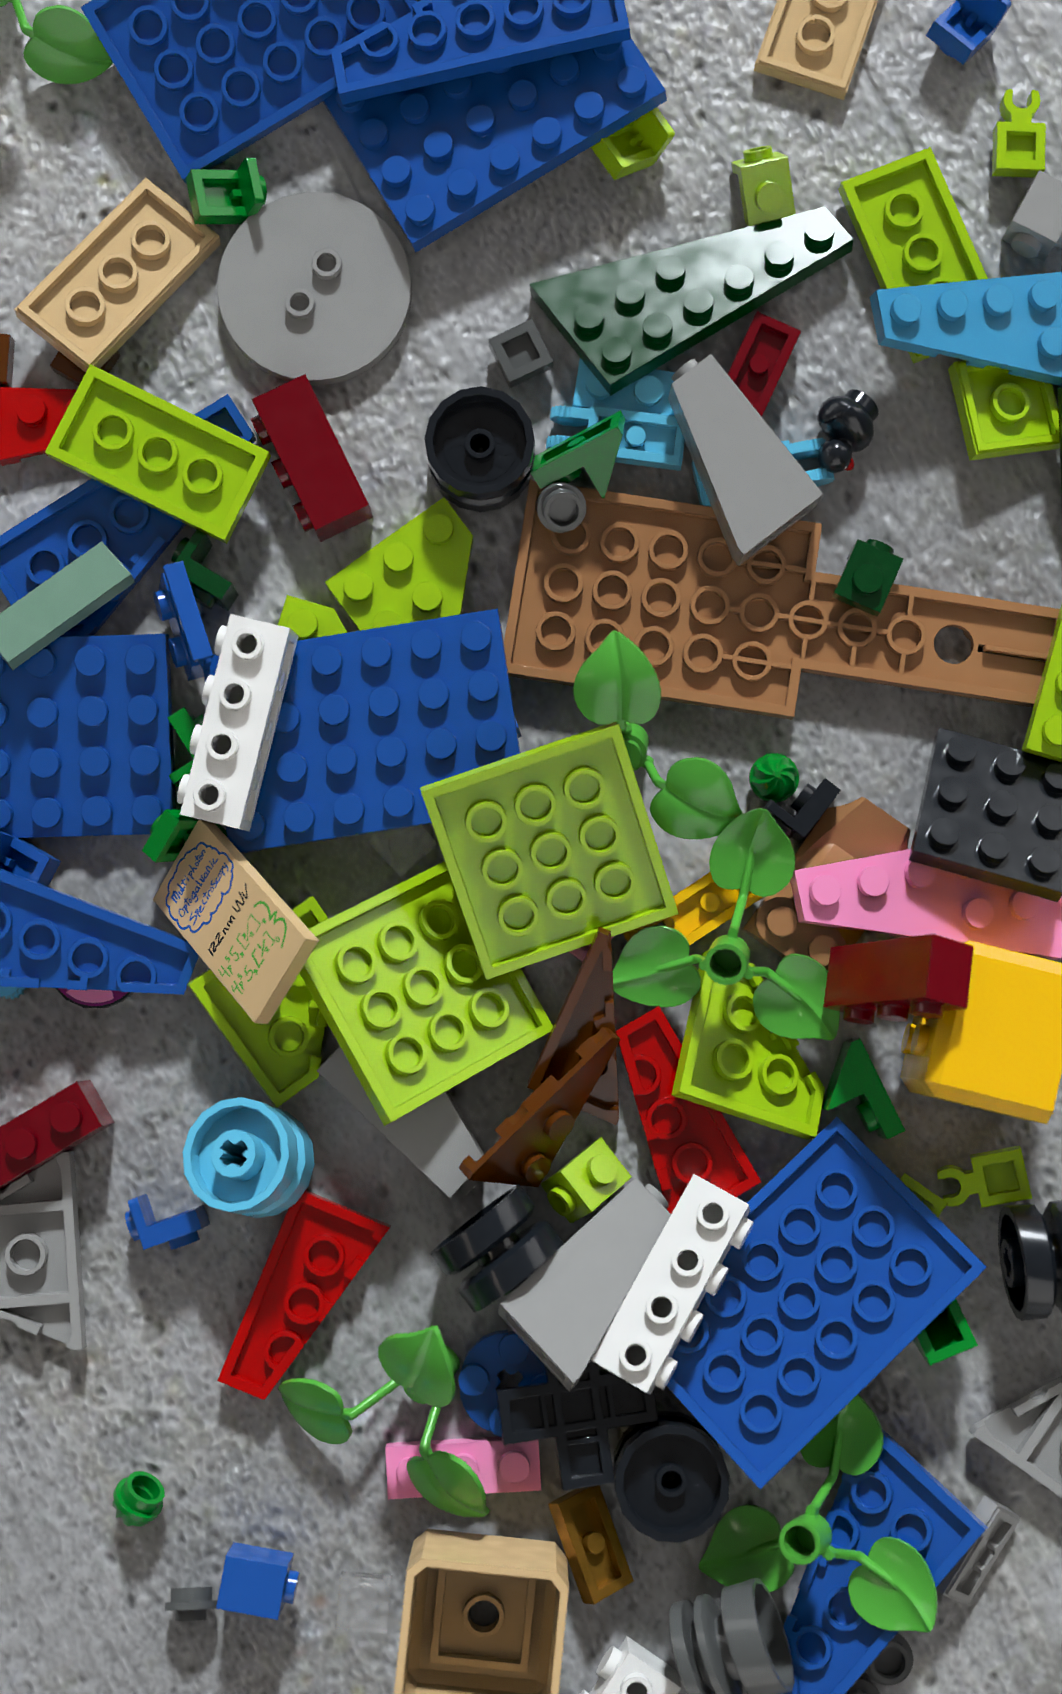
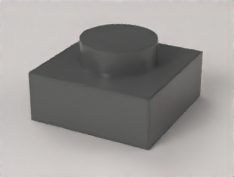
(520, 353)

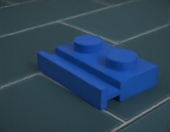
(178, 605)

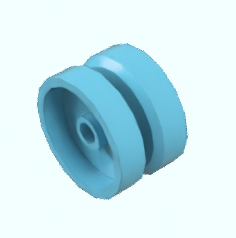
(248, 1158)

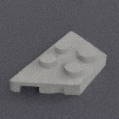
(43, 1253)
(1029, 1434)

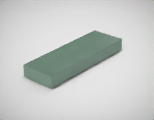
(61, 603)

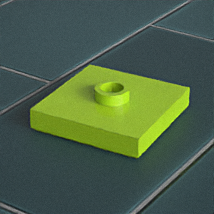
(1003, 412)

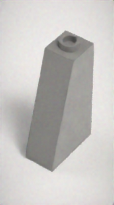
(740, 460)
(429, 1136)
(581, 1287)

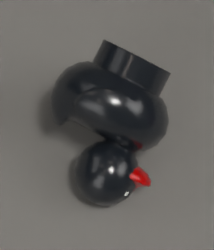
(848, 425)

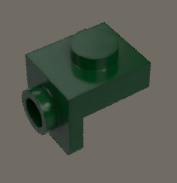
(868, 576)
(206, 585)

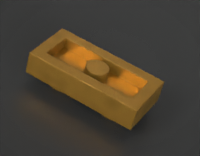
(590, 1543)

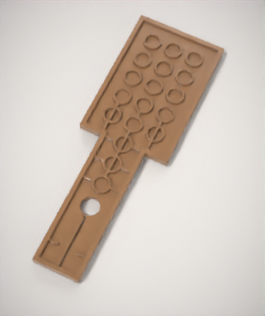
(745, 630)

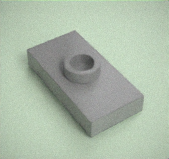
(974, 1566)

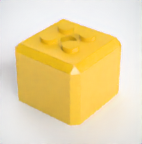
(1000, 1049)

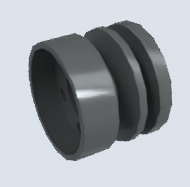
(732, 1645)

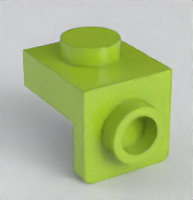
(635, 145)
(764, 185)
(585, 1181)

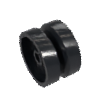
(472, 421)
(502, 1254)
(1031, 1258)
(674, 1508)

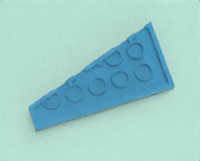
(983, 321)

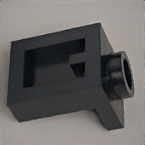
(809, 807)

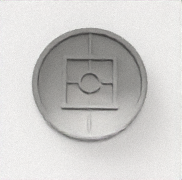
(314, 288)

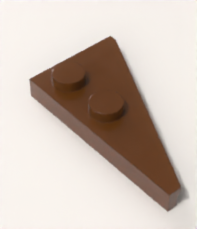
(582, 1016)
(543, 1121)

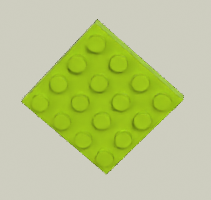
(550, 849)
(413, 997)

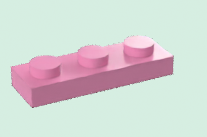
(497, 1465)

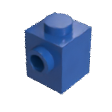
(257, 1581)

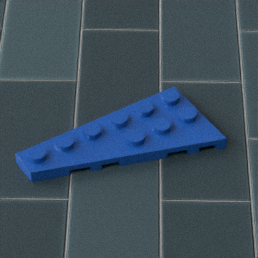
(470, 38)
(95, 514)
(76, 945)
(892, 1499)

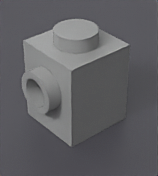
(1038, 219)

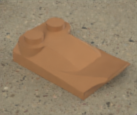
(838, 836)

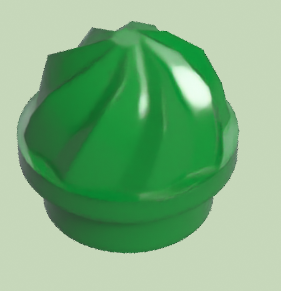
(774, 777)
(138, 1499)

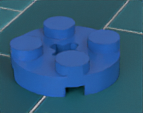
(480, 1374)

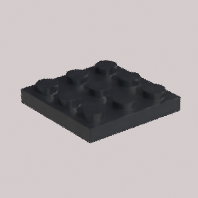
(991, 815)

